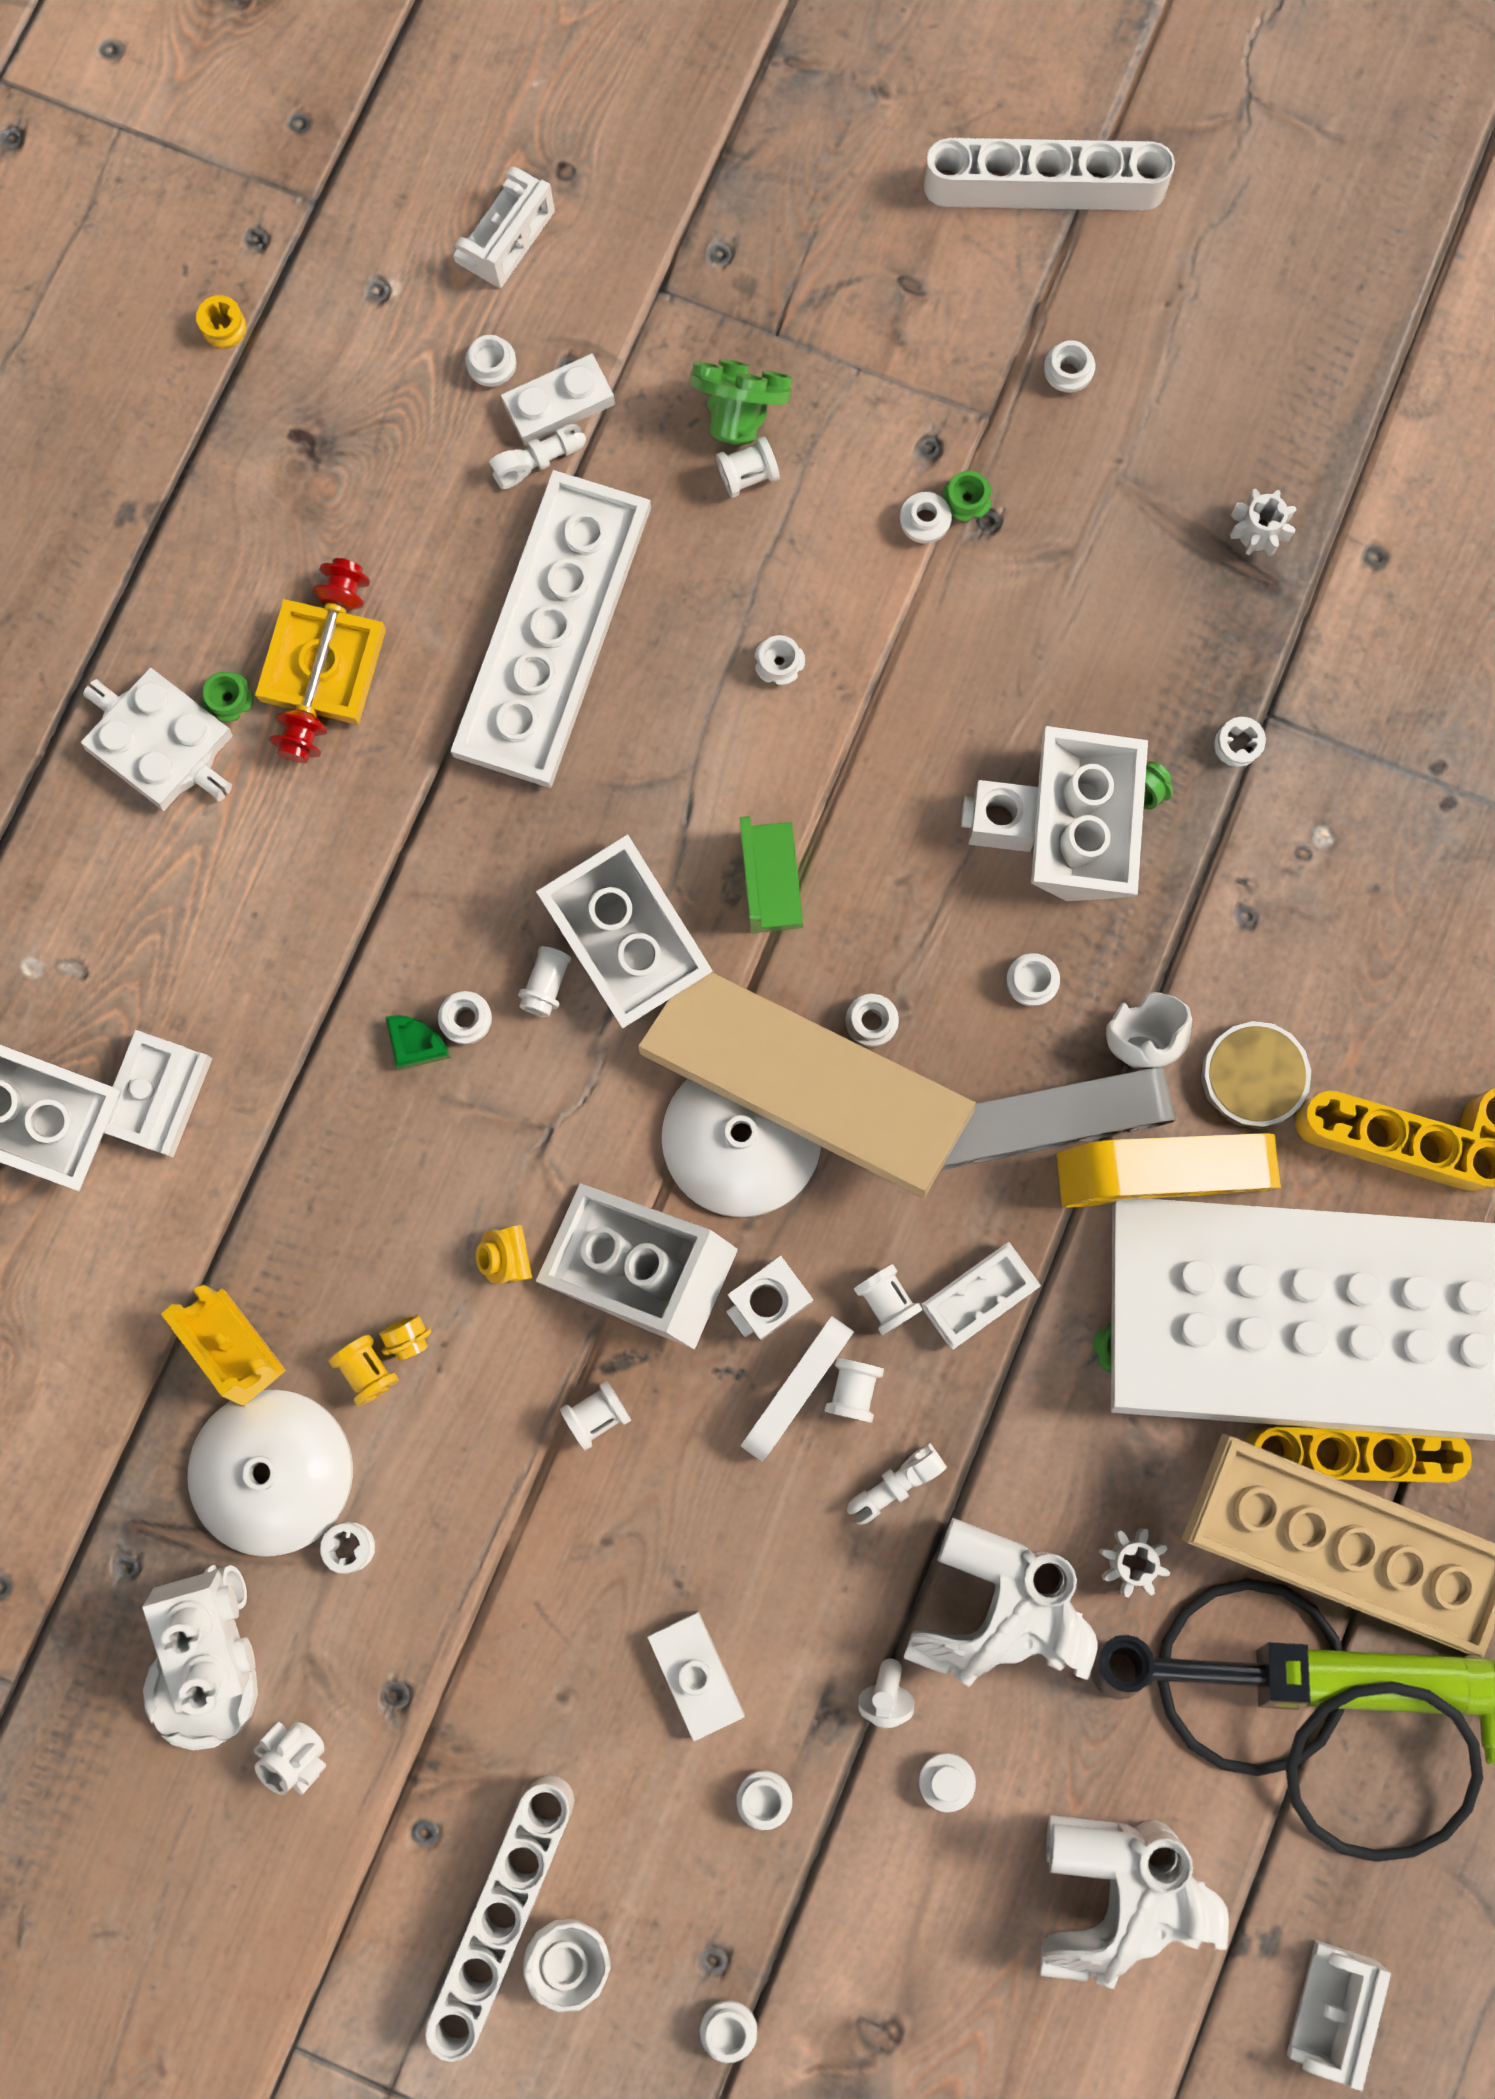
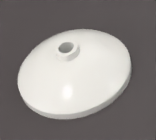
(731, 1174)
(307, 1478)

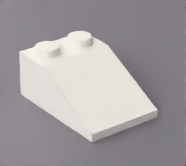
(624, 931)
(50, 1118)
(638, 1264)

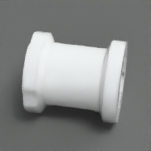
(747, 466)
(888, 1299)
(854, 1390)
(595, 1415)

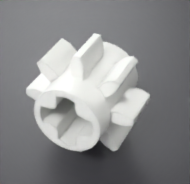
(1272, 510)
(1138, 1577)
(289, 1758)

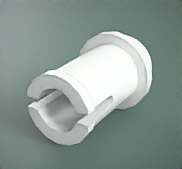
(544, 982)

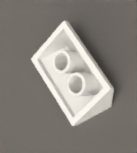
(1089, 815)

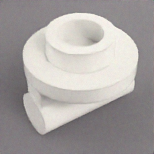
(886, 1702)

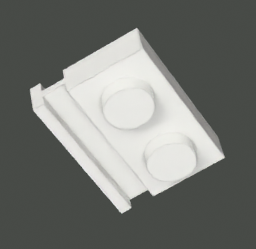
(157, 1092)

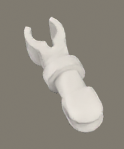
(513, 466)
(918, 1469)

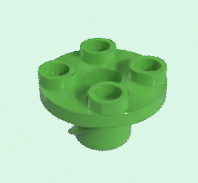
(738, 397)

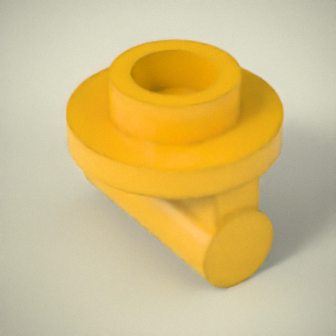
(504, 1256)

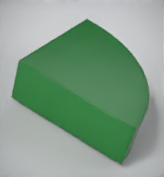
(414, 1042)

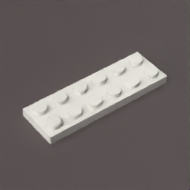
(551, 629)

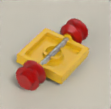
(320, 661)

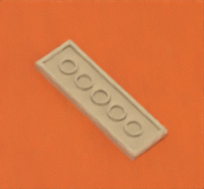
(810, 1081)
(1346, 1545)

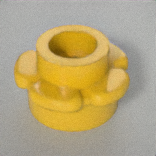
(405, 1337)

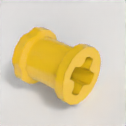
(363, 1370)

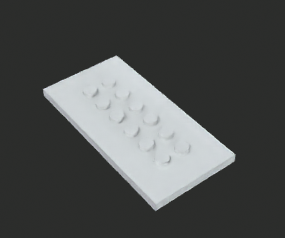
(1303, 1318)

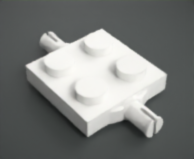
(157, 739)

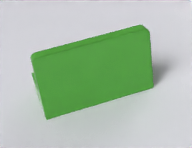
(771, 876)

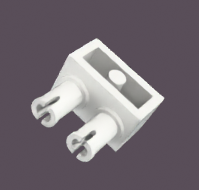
(199, 1641)

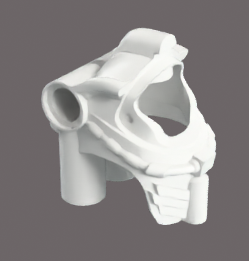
(1018, 1618)
(1145, 1904)

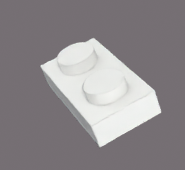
(558, 399)

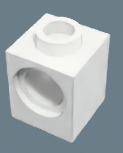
(1017, 799)
(782, 1279)

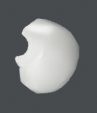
(1150, 1033)
(566, 1965)

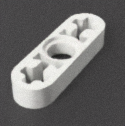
(797, 1389)

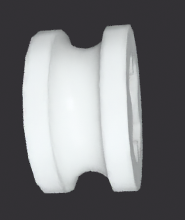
(1237, 726)
(363, 1552)

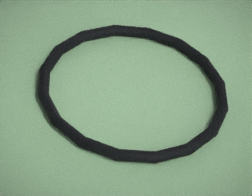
(1166, 1695)
(1391, 1853)

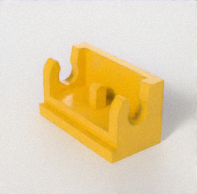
(224, 1345)

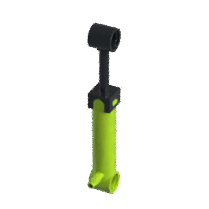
(1300, 1677)

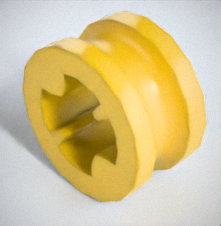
(218, 306)

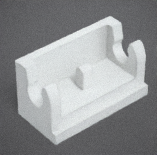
(507, 228)
(1338, 2014)

